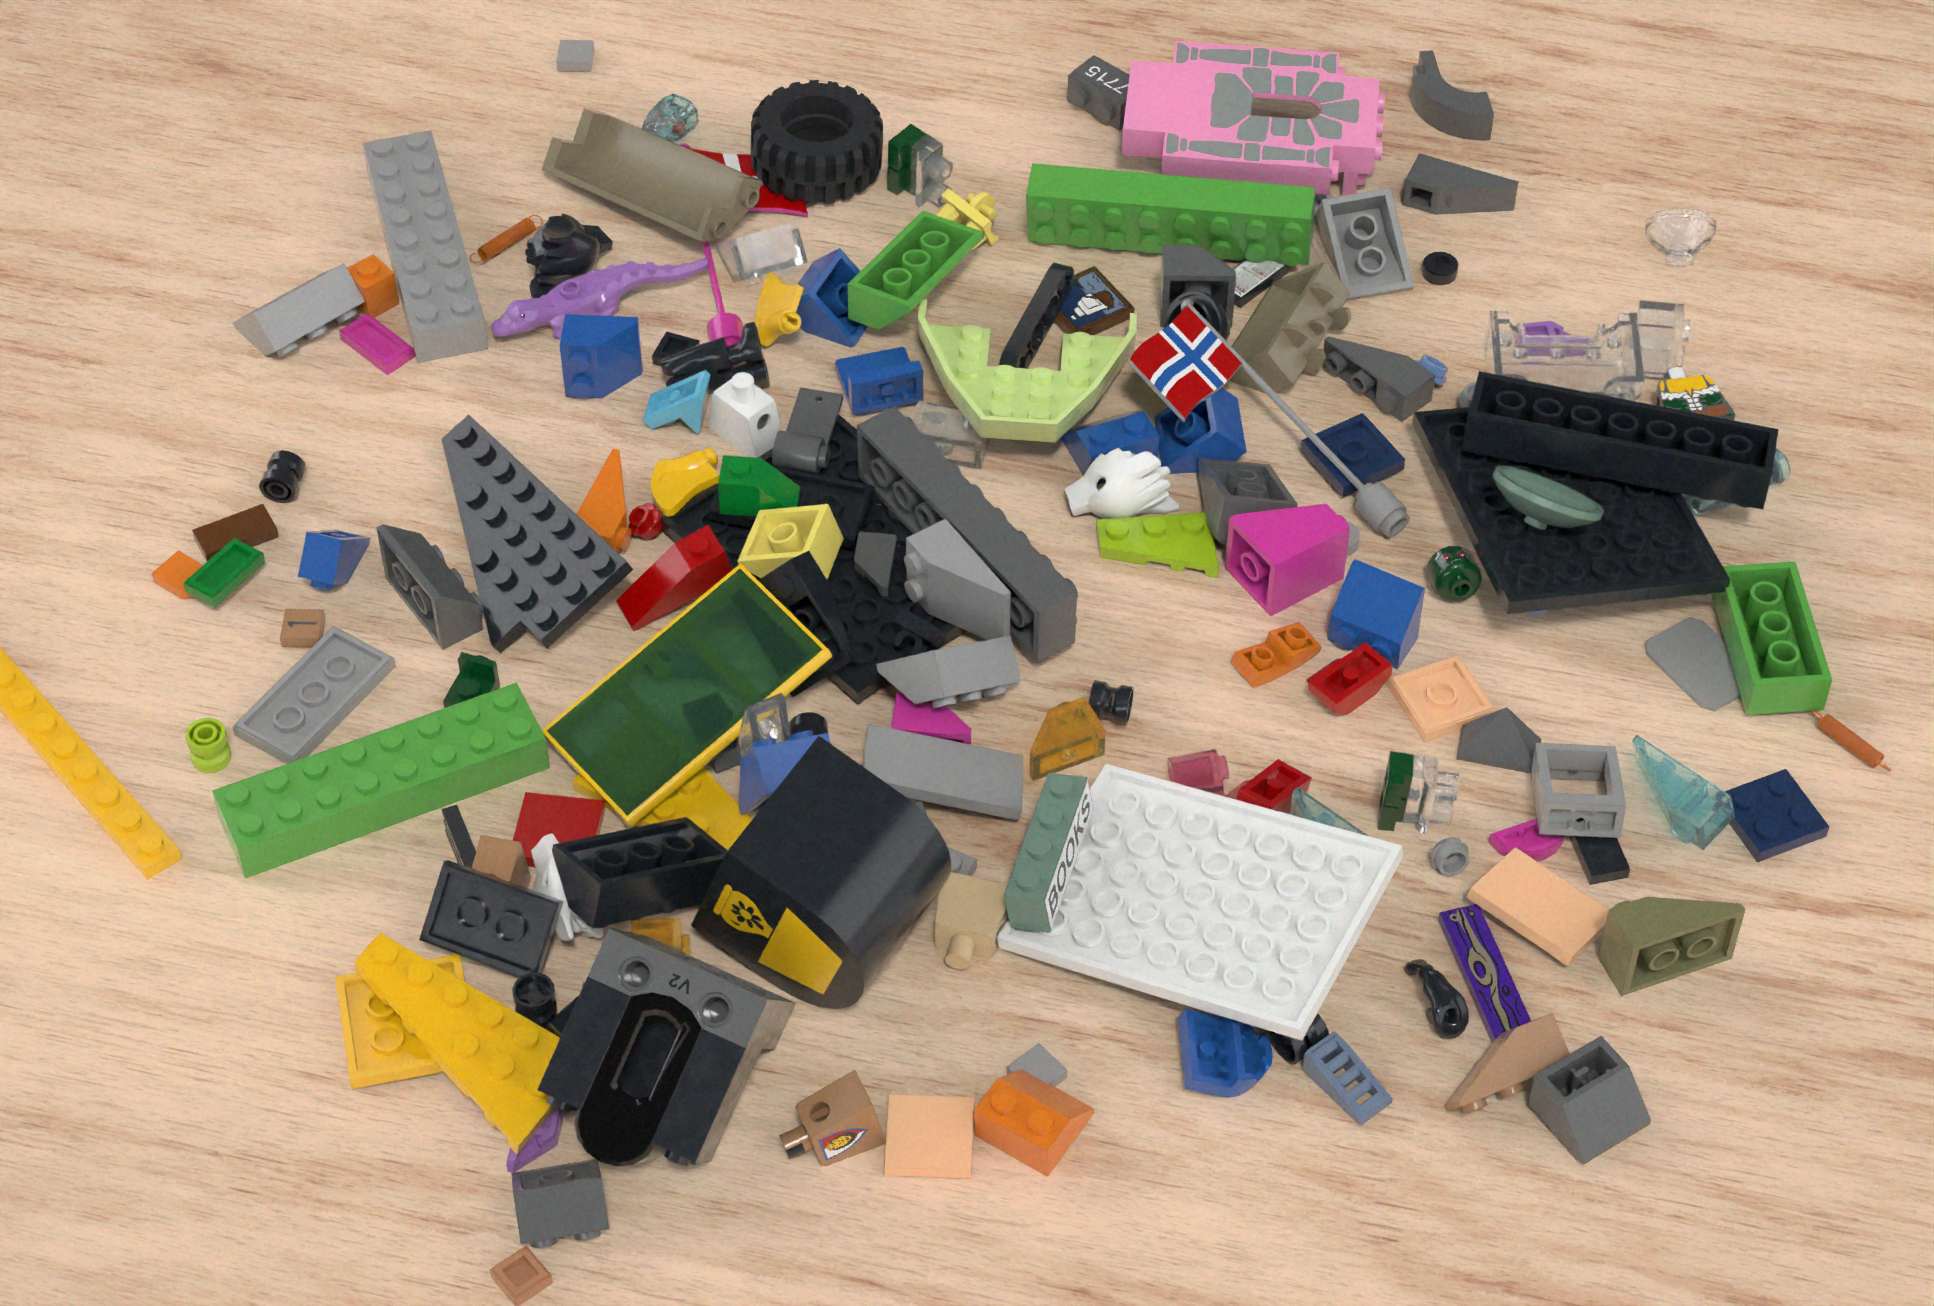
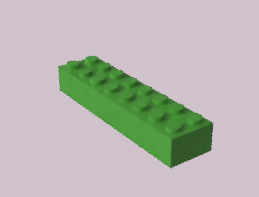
(1159, 209)
(381, 779)

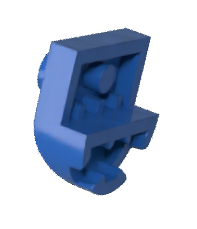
(1221, 1054)

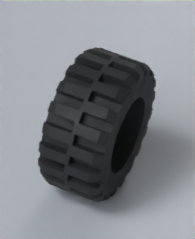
(816, 142)

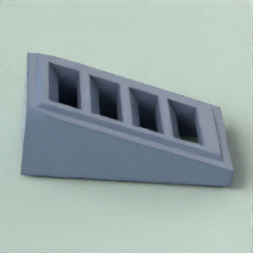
(1334, 1054)

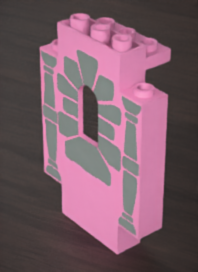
(1203, 125)

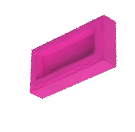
(377, 343)

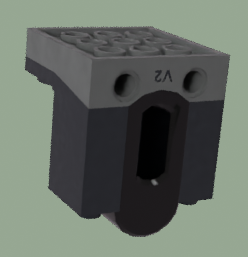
(658, 1052)

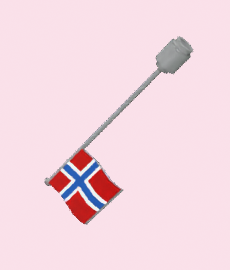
(1194, 361)

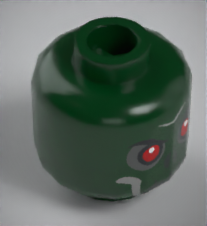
(1452, 571)

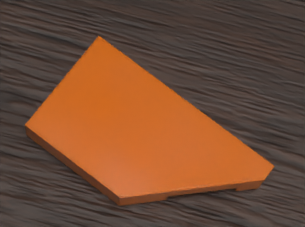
(175, 572)

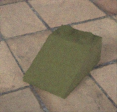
(1666, 939)

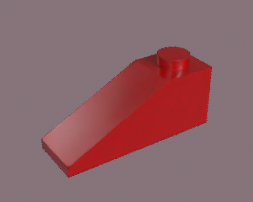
(675, 578)

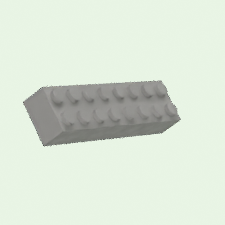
(425, 247)

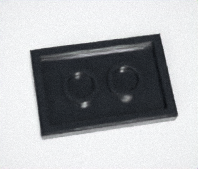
(490, 920)

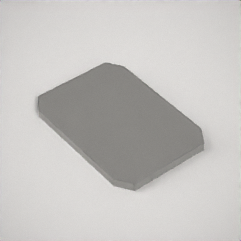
(1696, 662)

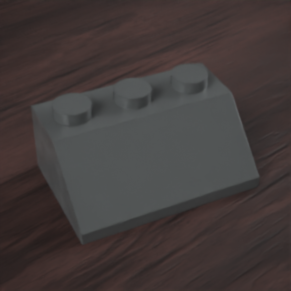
(429, 586)

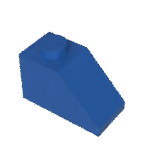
(331, 557)

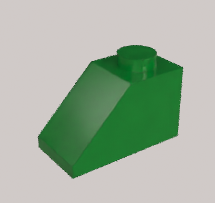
(752, 486)

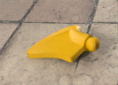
(777, 309)
(681, 478)

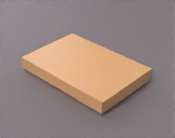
(1540, 906)

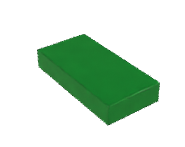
(224, 572)

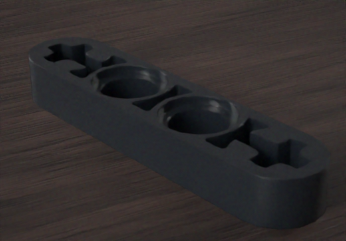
(1038, 317)

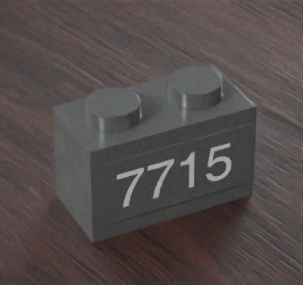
(1099, 90)

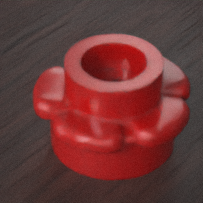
(645, 521)

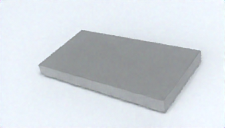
(314, 696)
(946, 771)

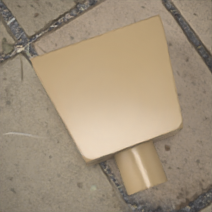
(969, 918)

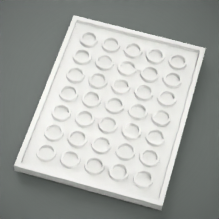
(1212, 901)

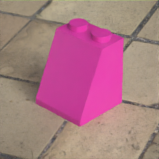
(1286, 553)

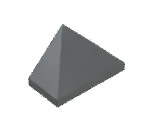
(1498, 742)

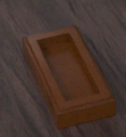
(249, 526)

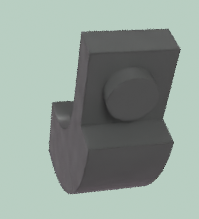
(1448, 108)

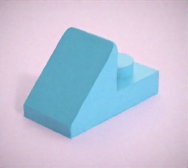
(680, 400)

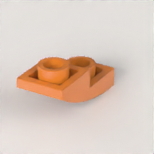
(1280, 654)

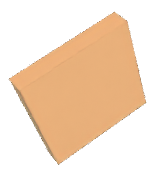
(1440, 697)
(929, 1136)

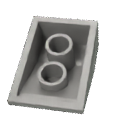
(1365, 243)
(955, 582)

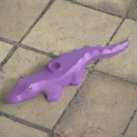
(588, 295)

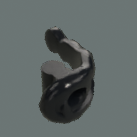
(1448, 1007)

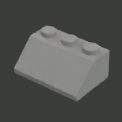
(302, 312)
(955, 671)

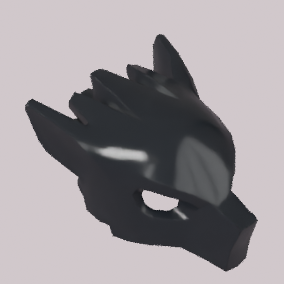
(563, 251)

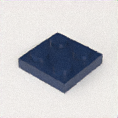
(1359, 448)
(1774, 816)

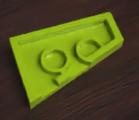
(1165, 539)

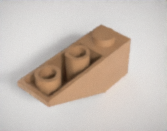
(1509, 1062)

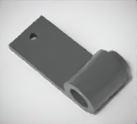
(809, 432)

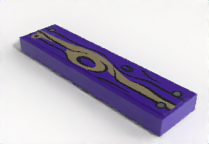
(1483, 969)

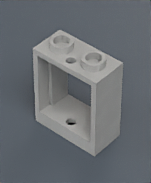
(1558, 811)

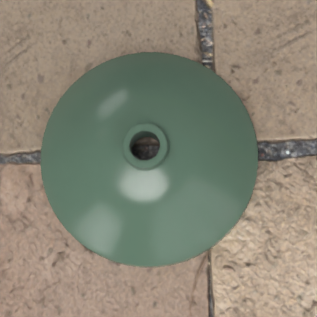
(1545, 500)

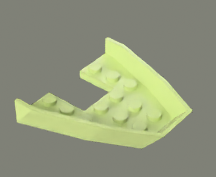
(1022, 401)

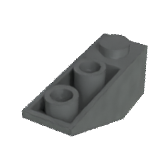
(1453, 188)
(1382, 376)

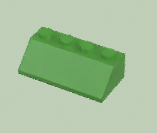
(908, 269)

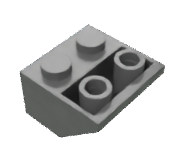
(1589, 1100)

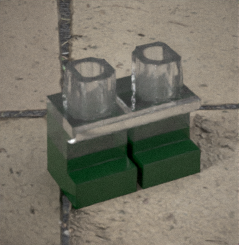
(918, 166)
(1416, 792)

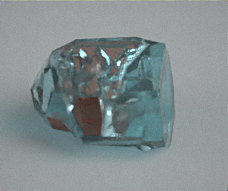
(671, 118)

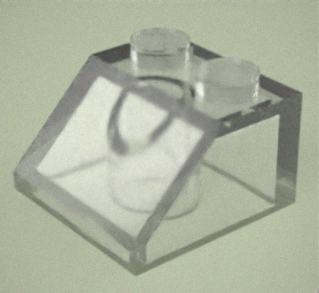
(763, 252)

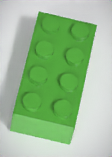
(1772, 639)

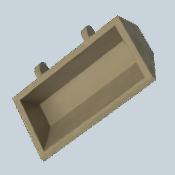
(1290, 325)

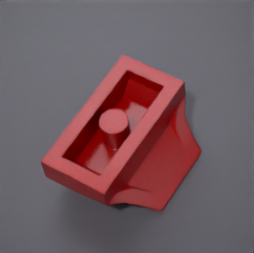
(1350, 679)
(1272, 787)

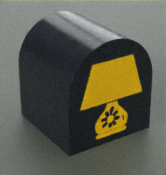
(825, 880)

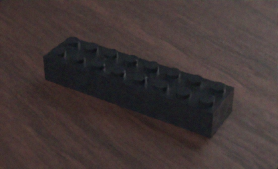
(1621, 440)

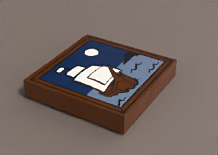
(1092, 305)

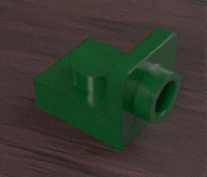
(476, 677)

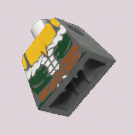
(1692, 394)

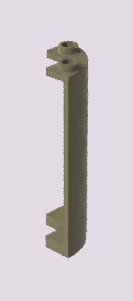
(653, 176)

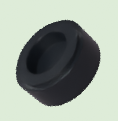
(1440, 268)
(808, 721)

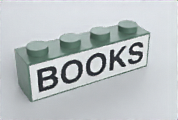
(1048, 852)

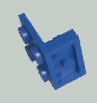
(880, 380)

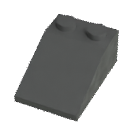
(1238, 489)

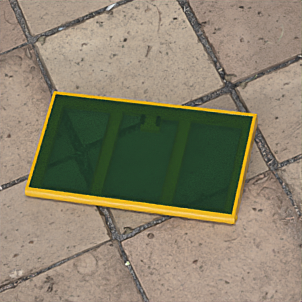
(684, 694)

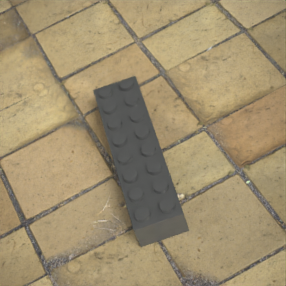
(928, 488)

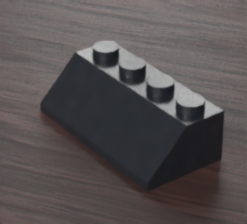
(637, 871)

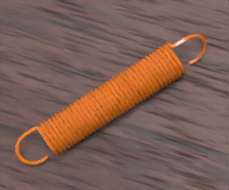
(506, 239)
(1850, 740)

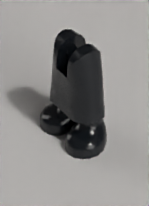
(719, 359)

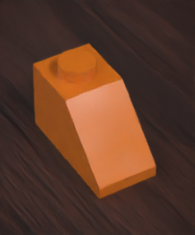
(376, 285)

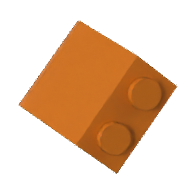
(1030, 1120)

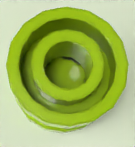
(208, 745)

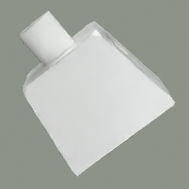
(744, 416)

